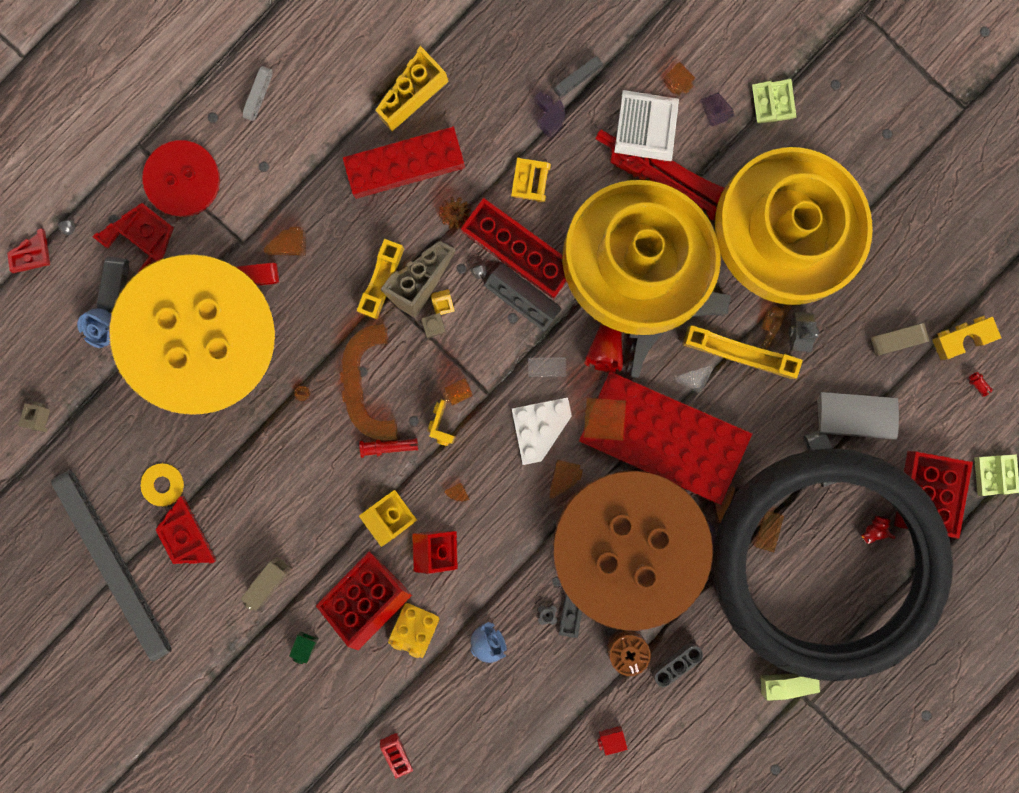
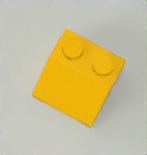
(387, 518)

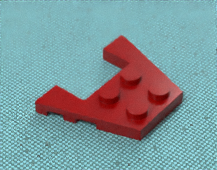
(143, 229)

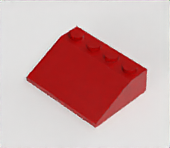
(946, 484)
(363, 601)

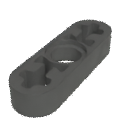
(578, 77)

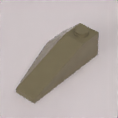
(415, 283)

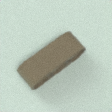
(900, 339)

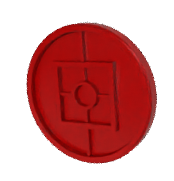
(181, 178)

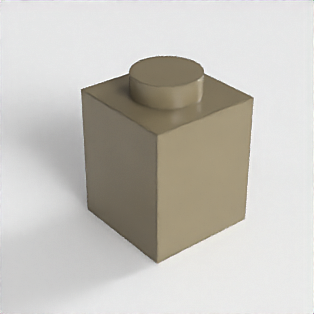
(433, 325)

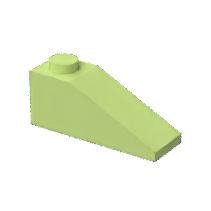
(787, 686)

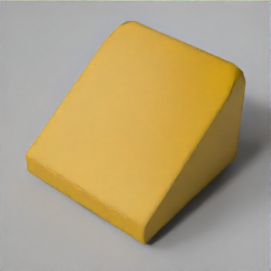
(442, 302)

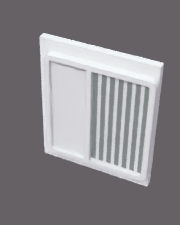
(646, 125)

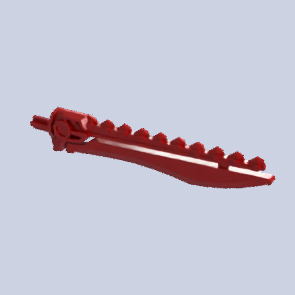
(642, 169)

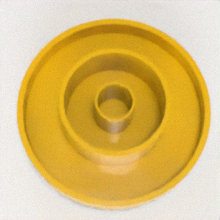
(793, 226)
(641, 257)
(192, 334)

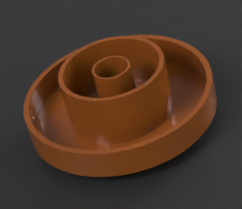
(632, 550)

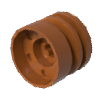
(630, 641)

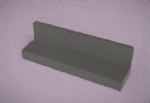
(522, 297)

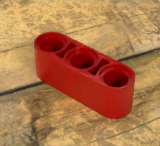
(261, 273)

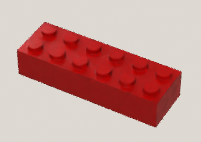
(404, 162)
(516, 247)

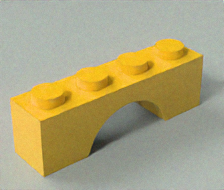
(386, 265)

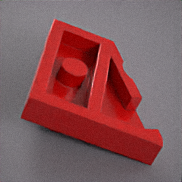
(29, 254)

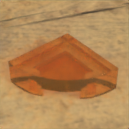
(457, 493)

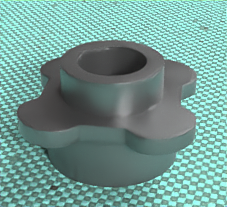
(543, 619)

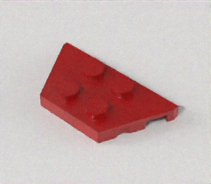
(183, 536)

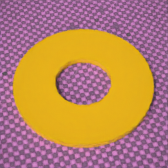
(172, 475)

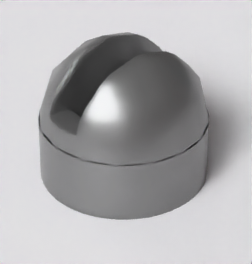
(66, 227)
(479, 271)

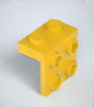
(442, 438)
(413, 630)

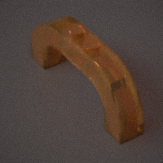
(352, 381)

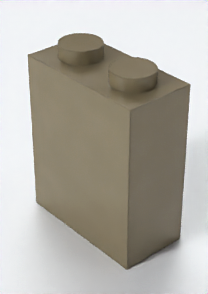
(266, 584)

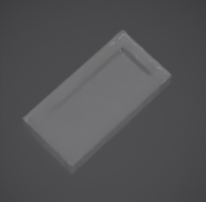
(547, 367)

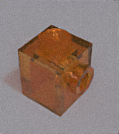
(679, 80)

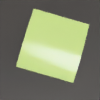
(774, 101)
(997, 475)

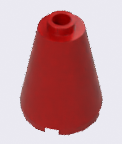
(606, 350)

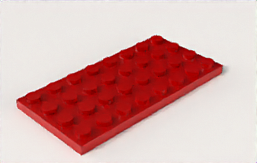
(673, 440)

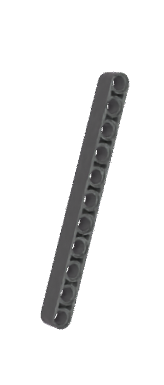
(111, 565)

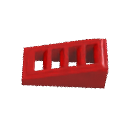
(390, 745)

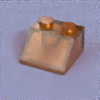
(604, 419)

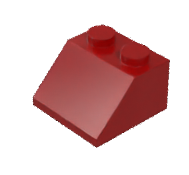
(435, 551)

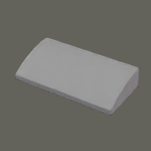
(858, 415)

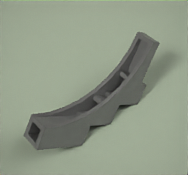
(715, 305)

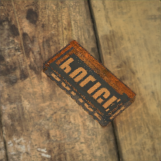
(769, 531)

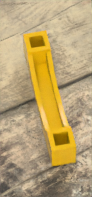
(742, 353)

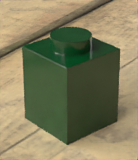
(303, 648)

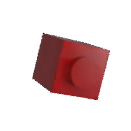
(612, 741)

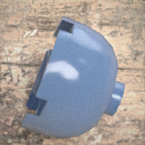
(96, 327)
(488, 644)

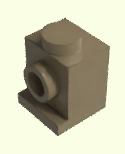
(34, 417)

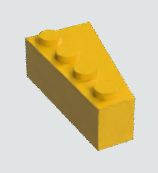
(412, 89)

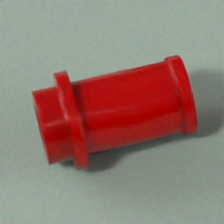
(980, 384)

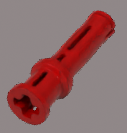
(379, 447)

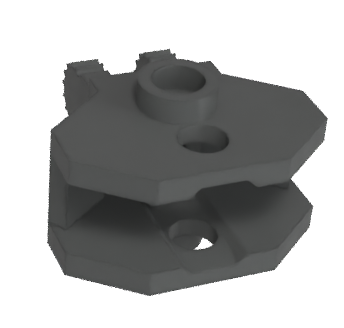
(802, 332)

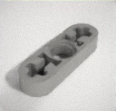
(257, 93)

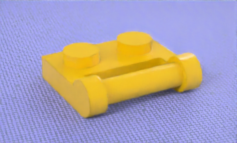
(524, 179)

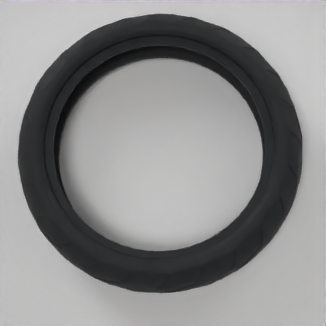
(886, 645)

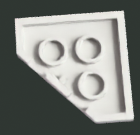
(539, 427)

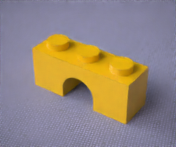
(951, 343)

